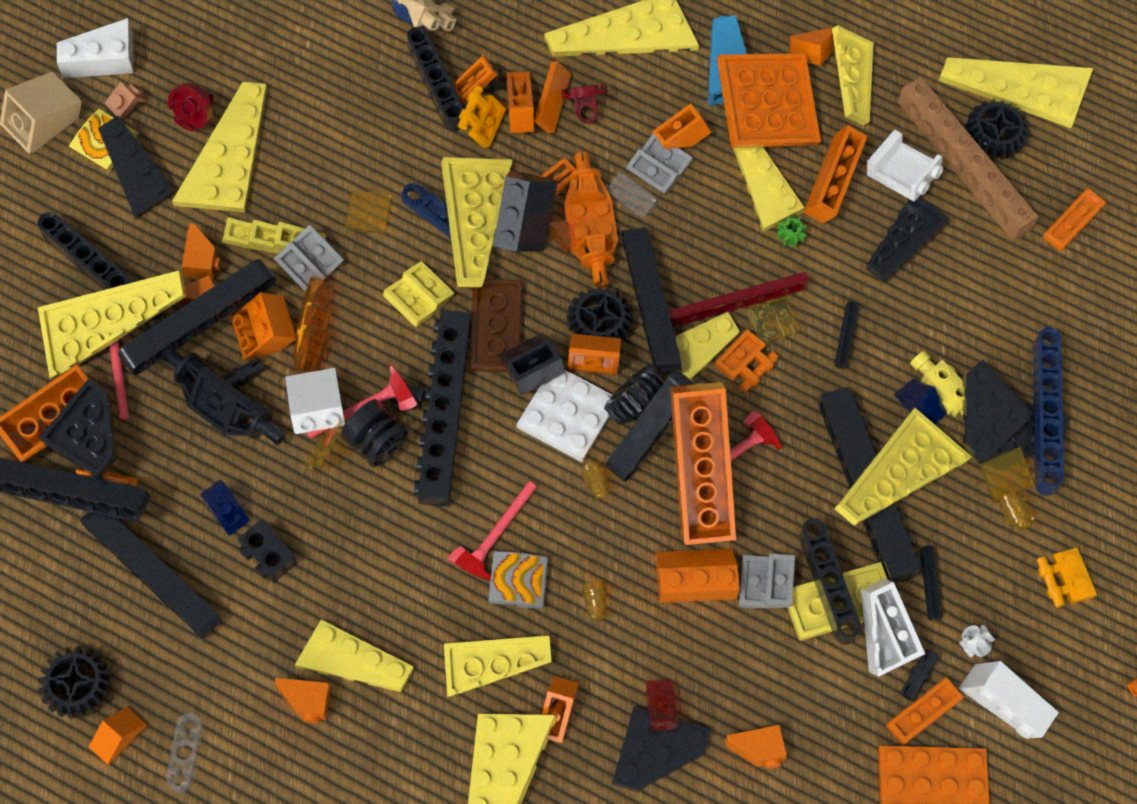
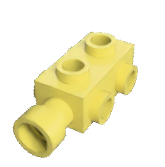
(945, 386)

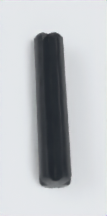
(847, 335)
(931, 583)

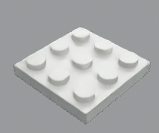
(566, 414)

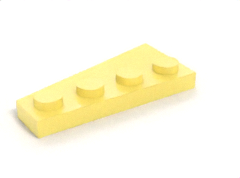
(348, 657)

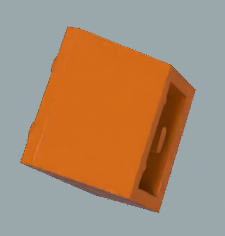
(263, 326)

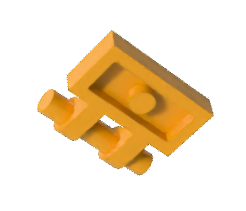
(487, 119)
(1072, 574)

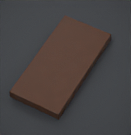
(494, 323)

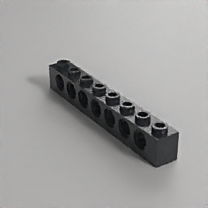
(439, 491)

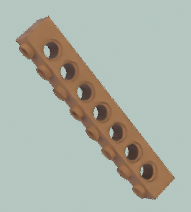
(967, 159)

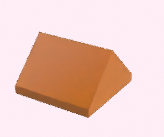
(594, 354)

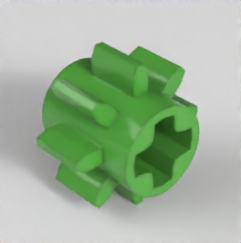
(791, 231)

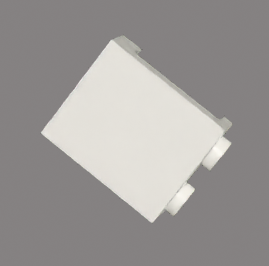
(903, 167)
(314, 401)

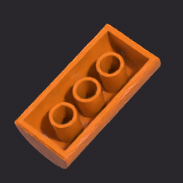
(30, 418)

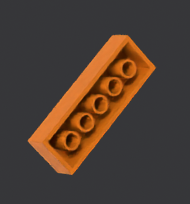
(703, 463)

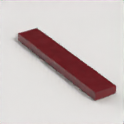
(738, 299)

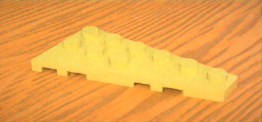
(1036, 88)
(473, 208)
(907, 462)

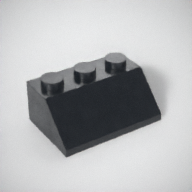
(525, 212)

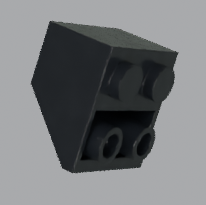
(532, 363)

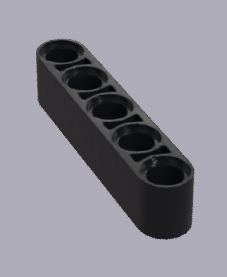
(434, 69)
(646, 430)
(829, 593)

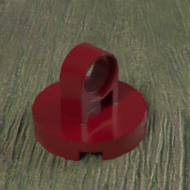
(583, 97)
(191, 106)

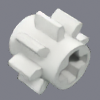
(976, 641)

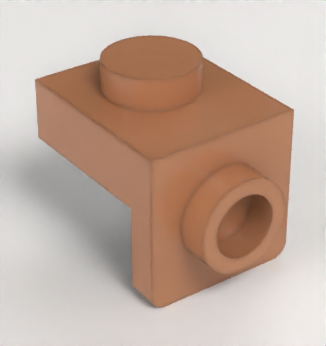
(124, 99)

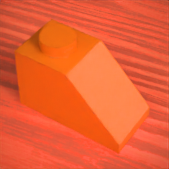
(682, 129)
(199, 256)
(306, 698)
(560, 703)
(759, 746)

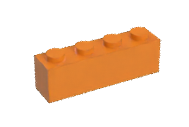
(835, 174)

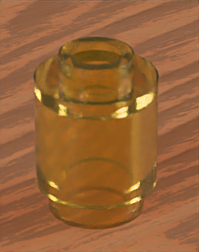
(1016, 511)

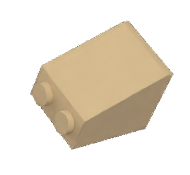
(38, 110)

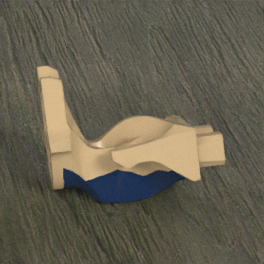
(425, 14)

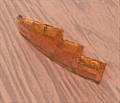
(312, 325)

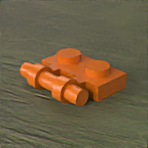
(740, 355)

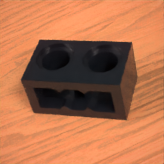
(271, 548)

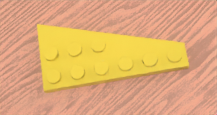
(627, 30)
(225, 165)
(90, 323)
(506, 756)

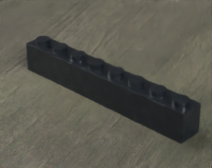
(855, 452)

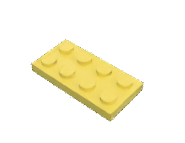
(807, 609)

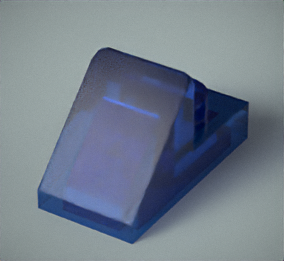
(224, 507)

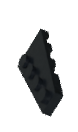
(136, 171)
(912, 230)

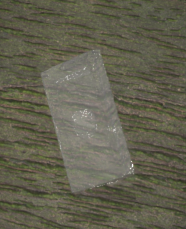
(632, 195)

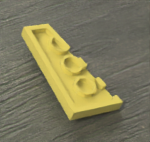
(854, 65)
(768, 187)
(488, 661)

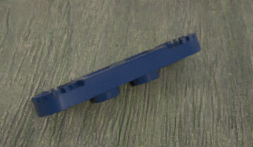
(428, 207)

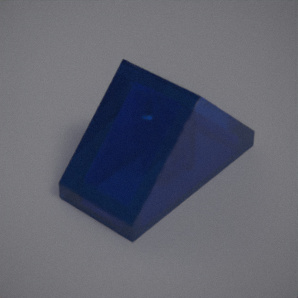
(923, 398)

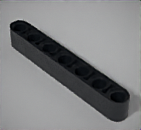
(93, 263)
(651, 300)
(196, 316)
(72, 490)
(152, 572)

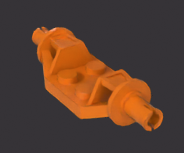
(591, 219)

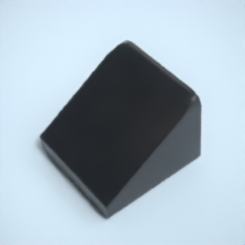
(498, 81)

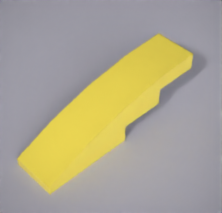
(260, 235)

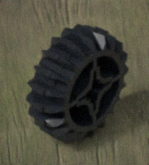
(1001, 124)
(582, 309)
(634, 394)
(74, 693)

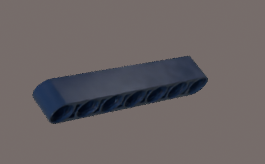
(1048, 421)

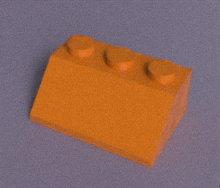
(697, 575)

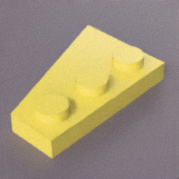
(704, 343)

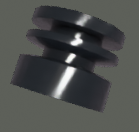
(375, 433)

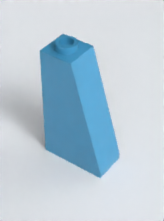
(724, 40)

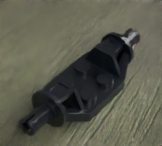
(221, 402)

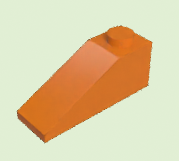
(520, 102)

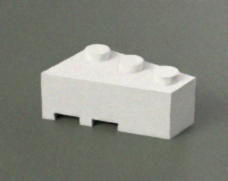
(97, 52)
(888, 629)
(1009, 698)

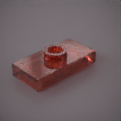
(661, 705)

